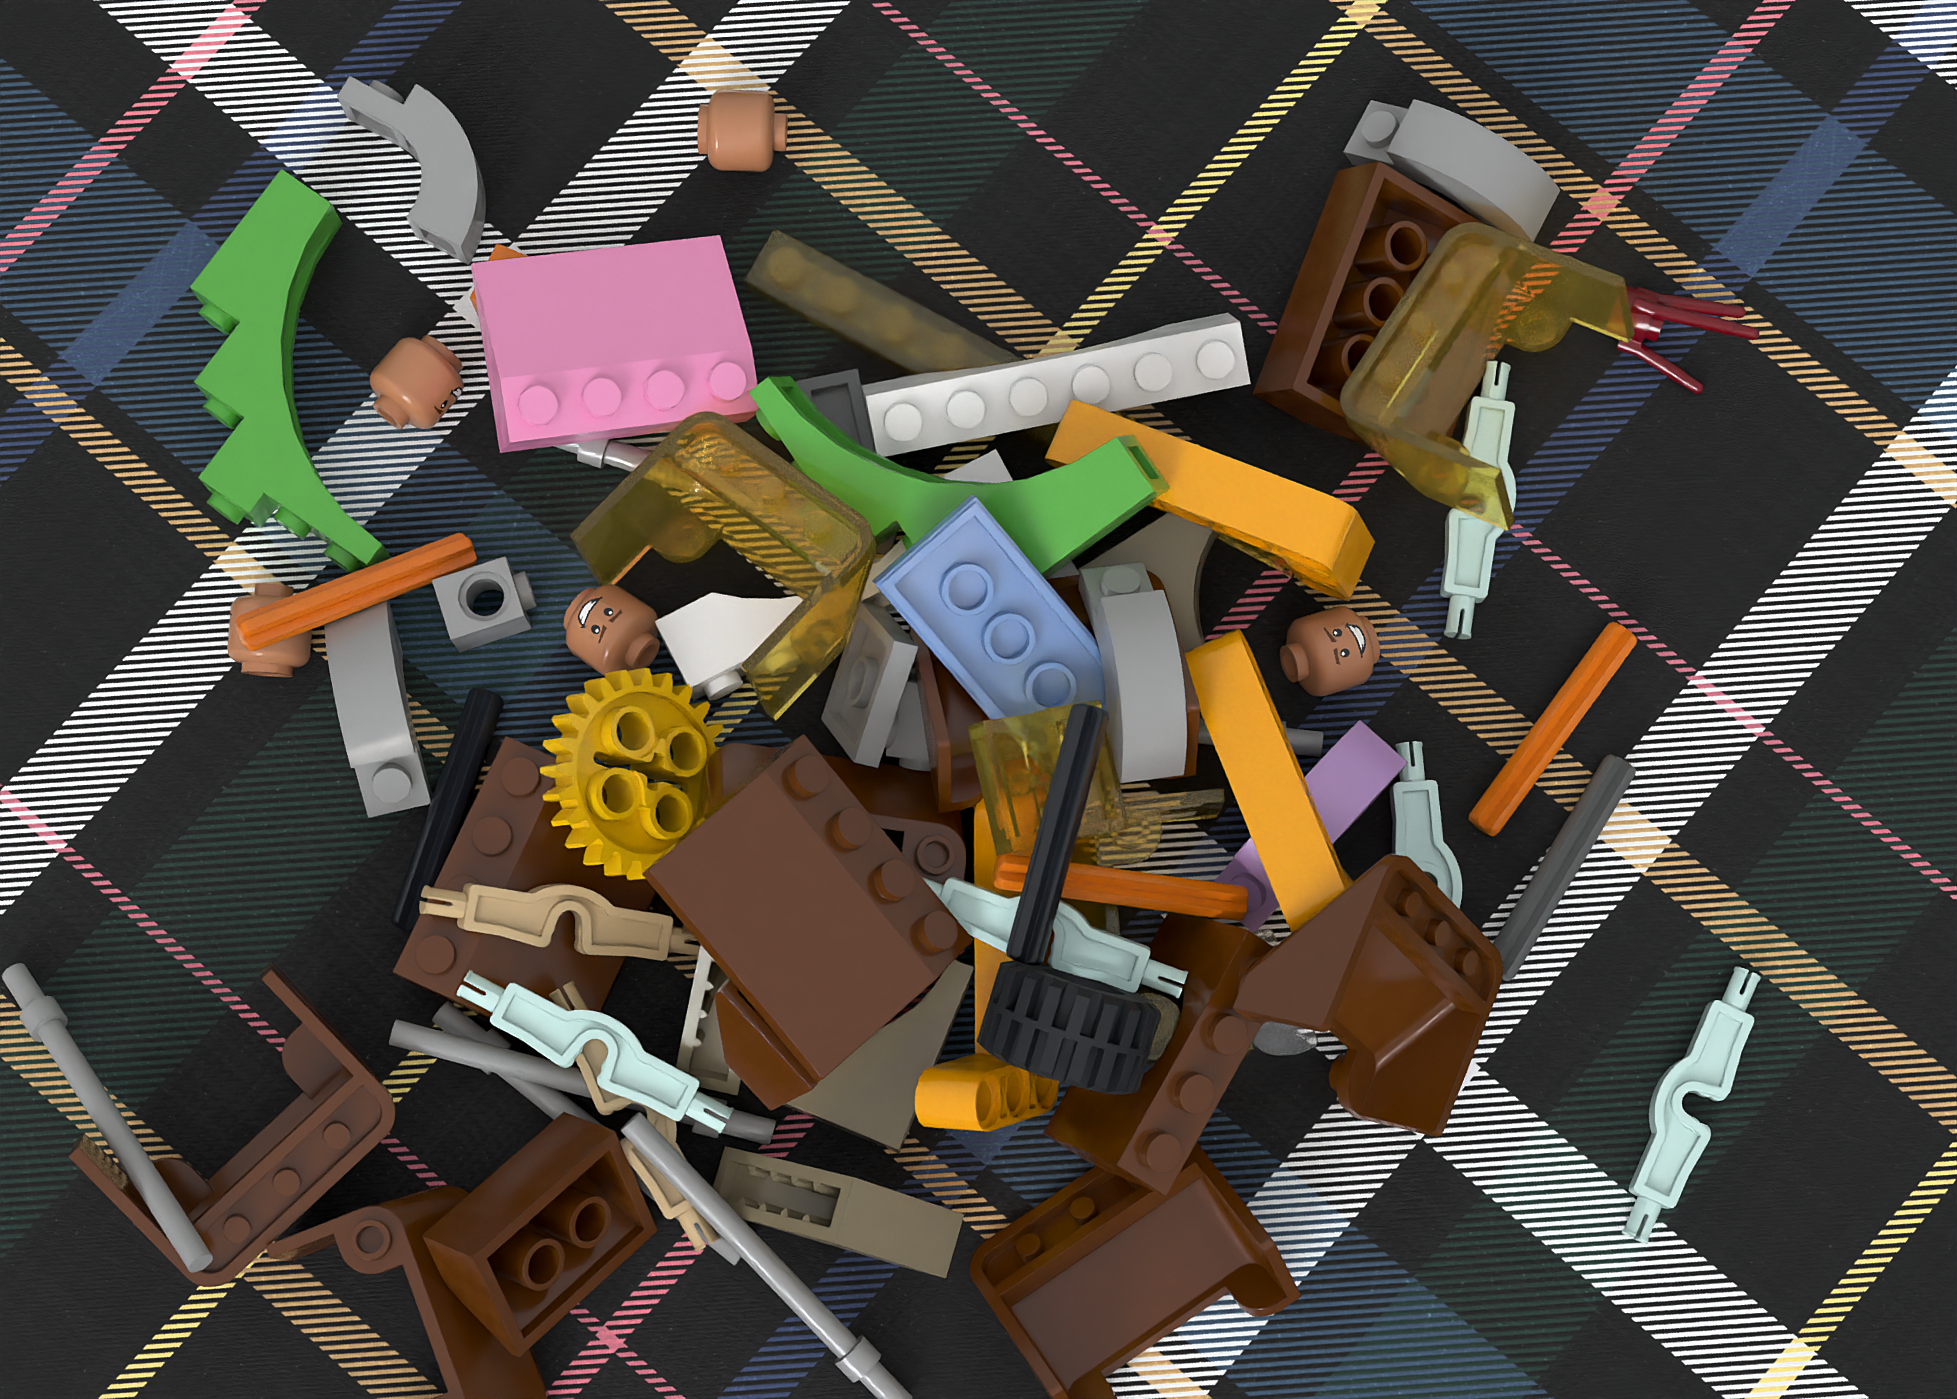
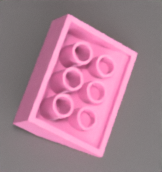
(612, 342)

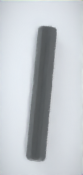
(1562, 862)

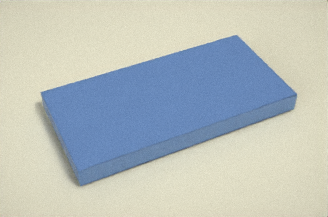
(993, 617)

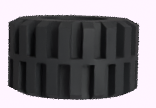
(1069, 1028)

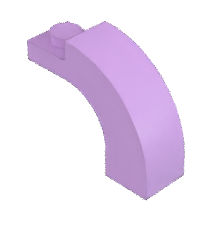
(1342, 789)

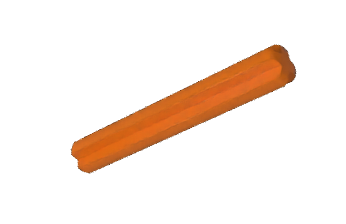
(354, 592)
(1552, 729)
(1134, 889)

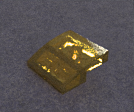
(1016, 770)

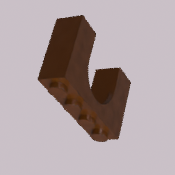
(1155, 1129)

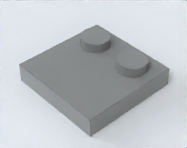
(869, 685)

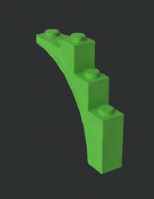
(258, 289)
(1045, 515)

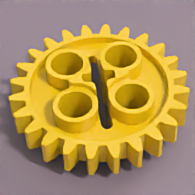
(651, 718)

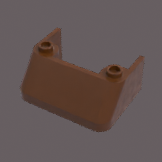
(893, 795)
(282, 1167)
(391, 1236)

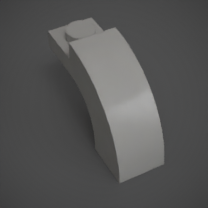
(1460, 161)
(452, 189)
(1139, 671)
(375, 710)

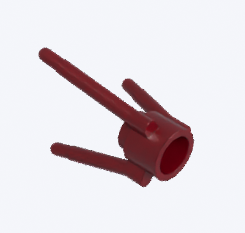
(1652, 308)

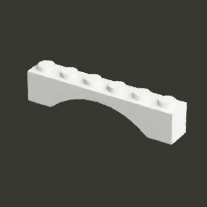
(1035, 392)
(721, 631)

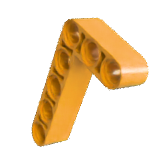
(1311, 530)
(1265, 777)
(979, 1088)

